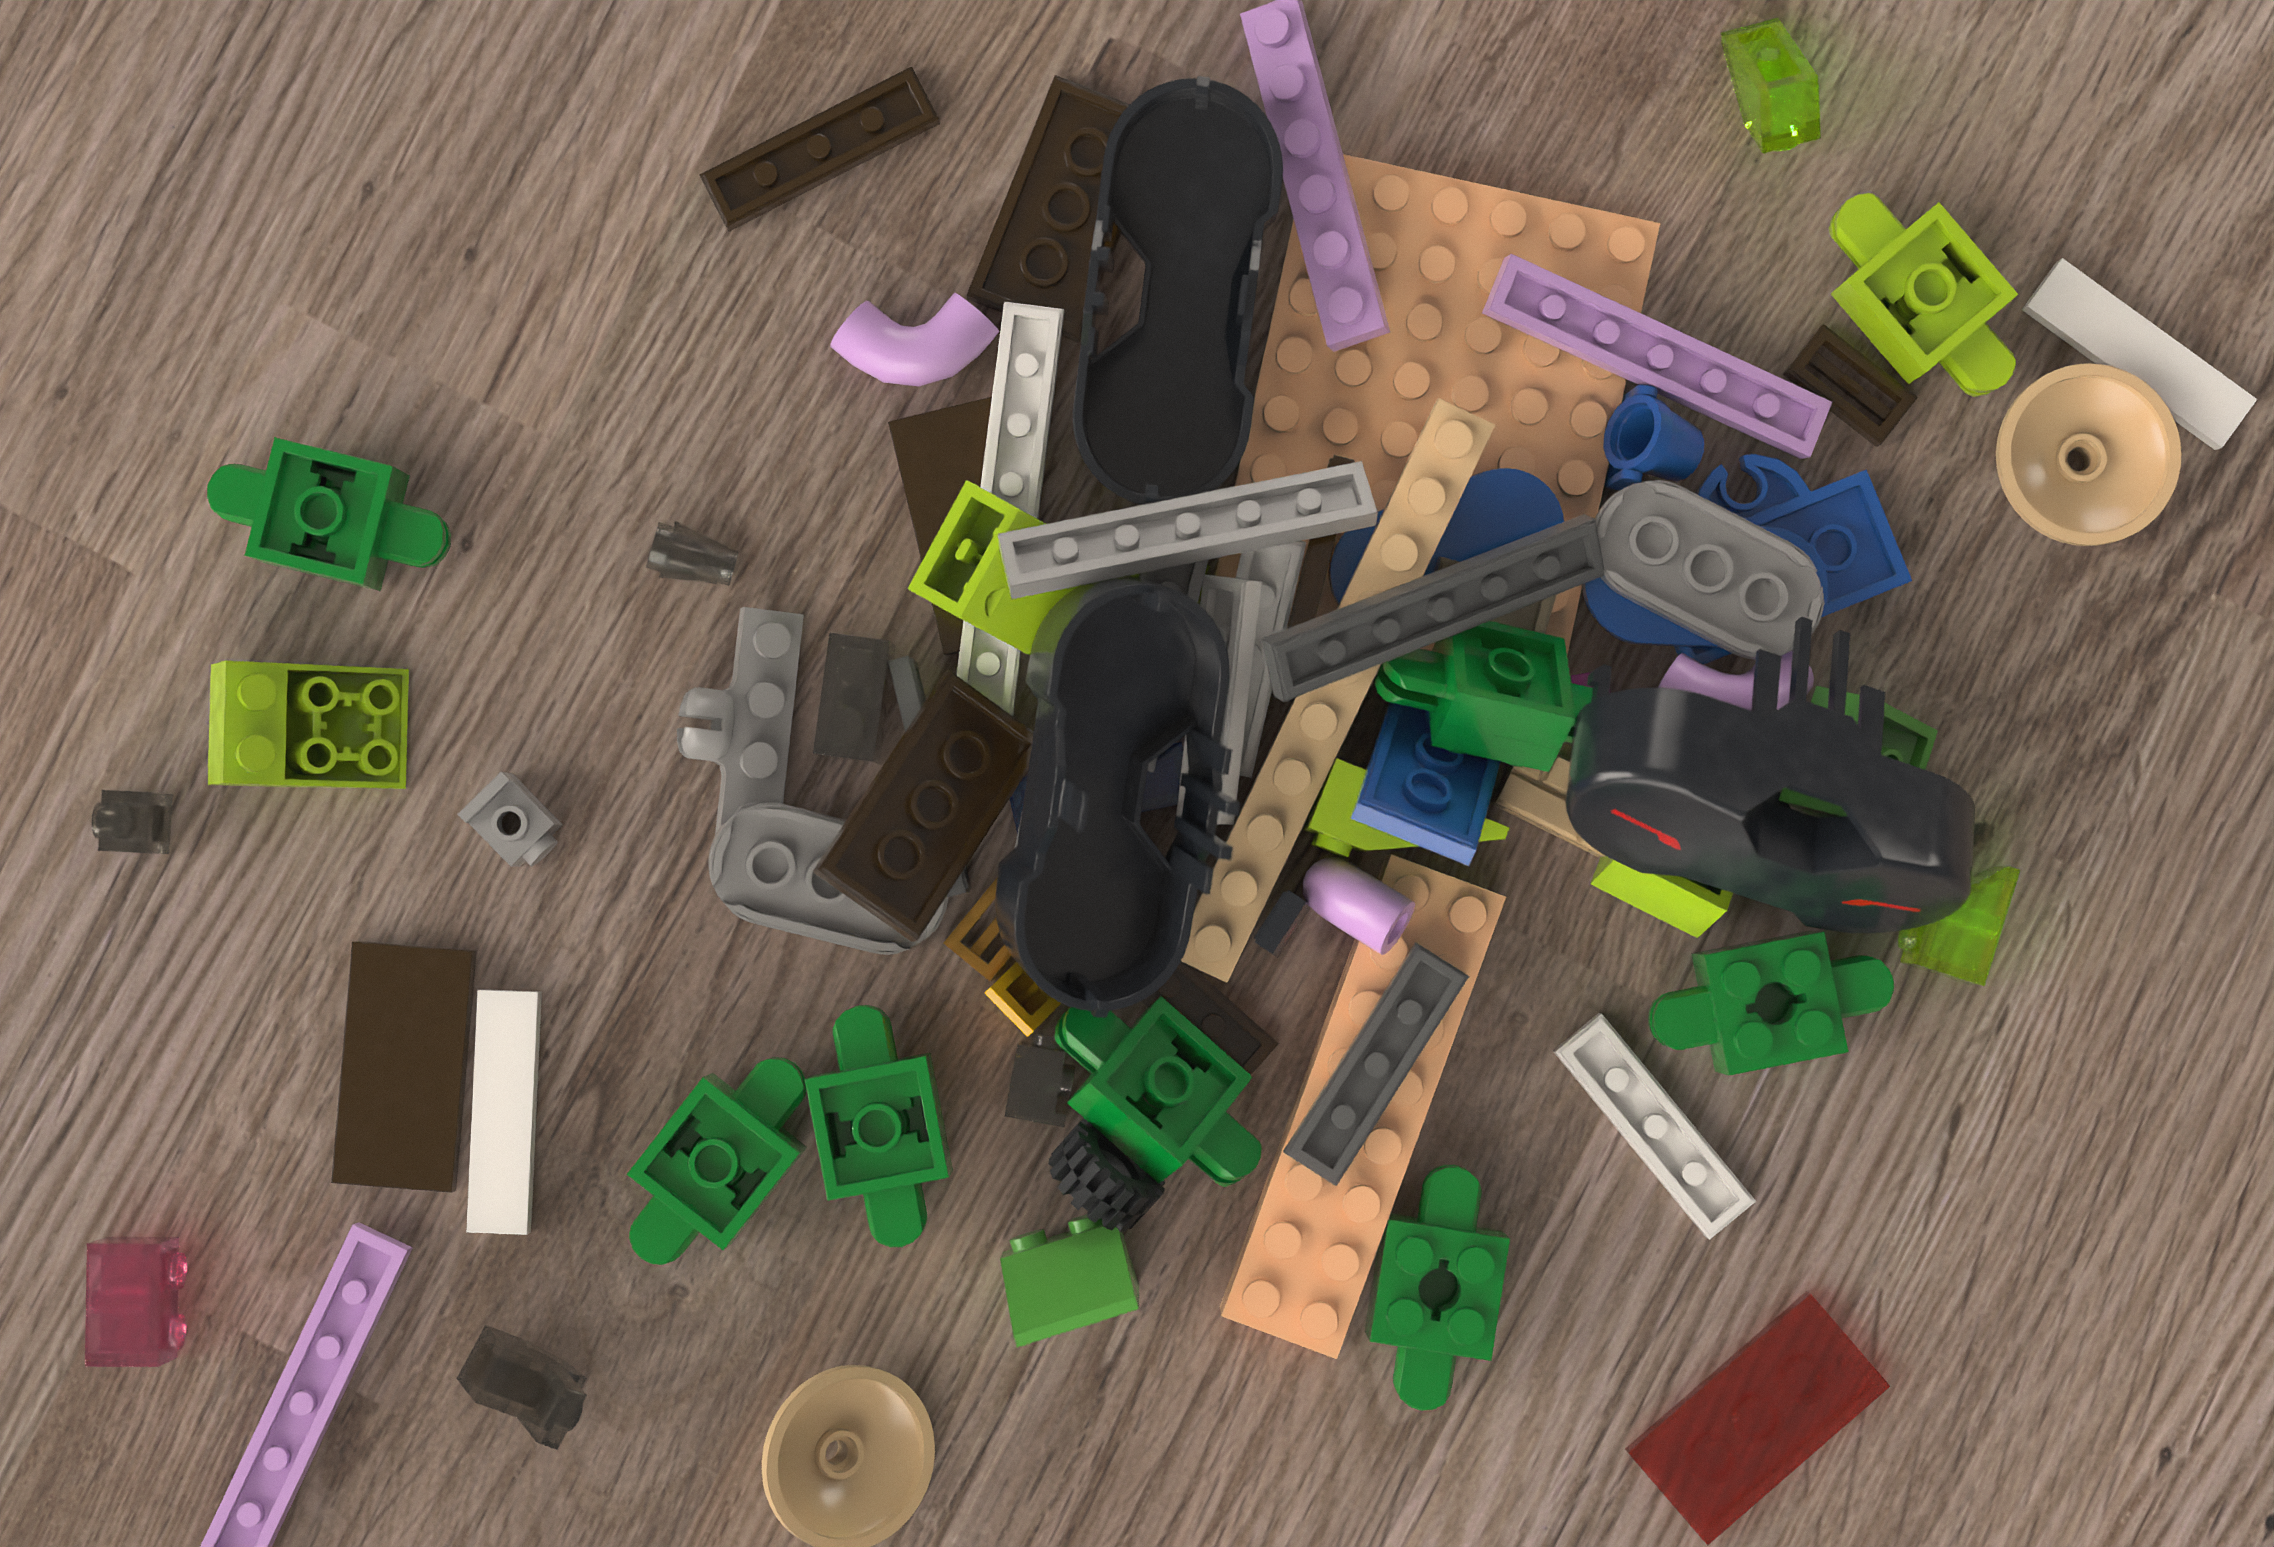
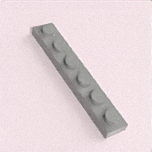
(1187, 529)

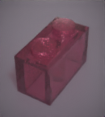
(134, 1301)

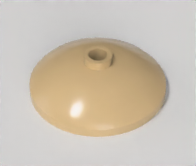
(2126, 448)
(879, 1462)

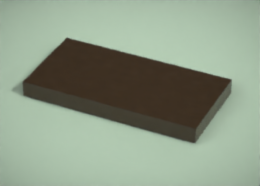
(1050, 211)
(935, 459)
(929, 807)
(403, 1066)

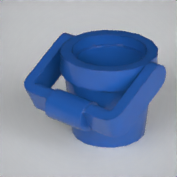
(1649, 440)

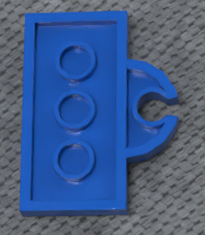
(1838, 520)

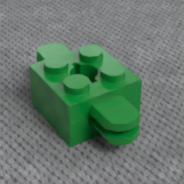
(328, 514)
(1491, 693)
(1770, 1002)
(1176, 1073)
(879, 1126)
(717, 1160)
(1437, 1287)

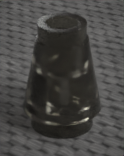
(690, 556)

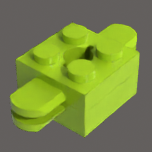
(1923, 294)

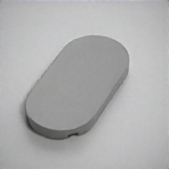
(1706, 568)
(765, 876)

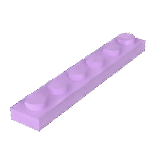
(1315, 174)
(1656, 356)
(309, 1390)

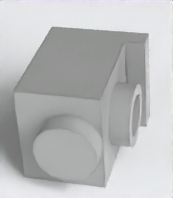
(508, 795)

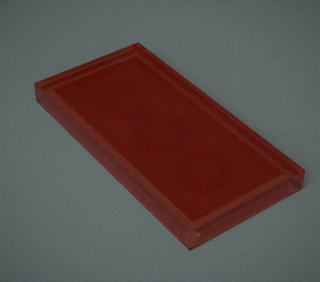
(1757, 1417)

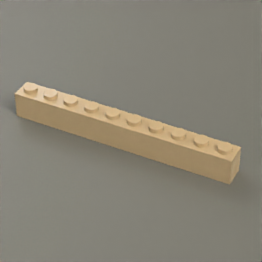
(1321, 718)

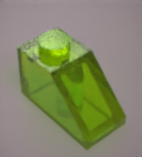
(1773, 85)
(1967, 940)

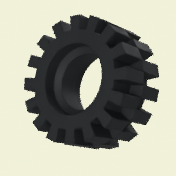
(1103, 1178)

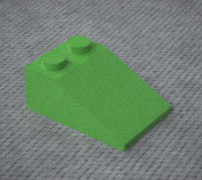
(1067, 1279)

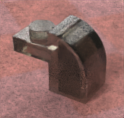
(524, 1383)

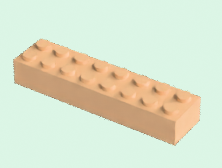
(1318, 1239)

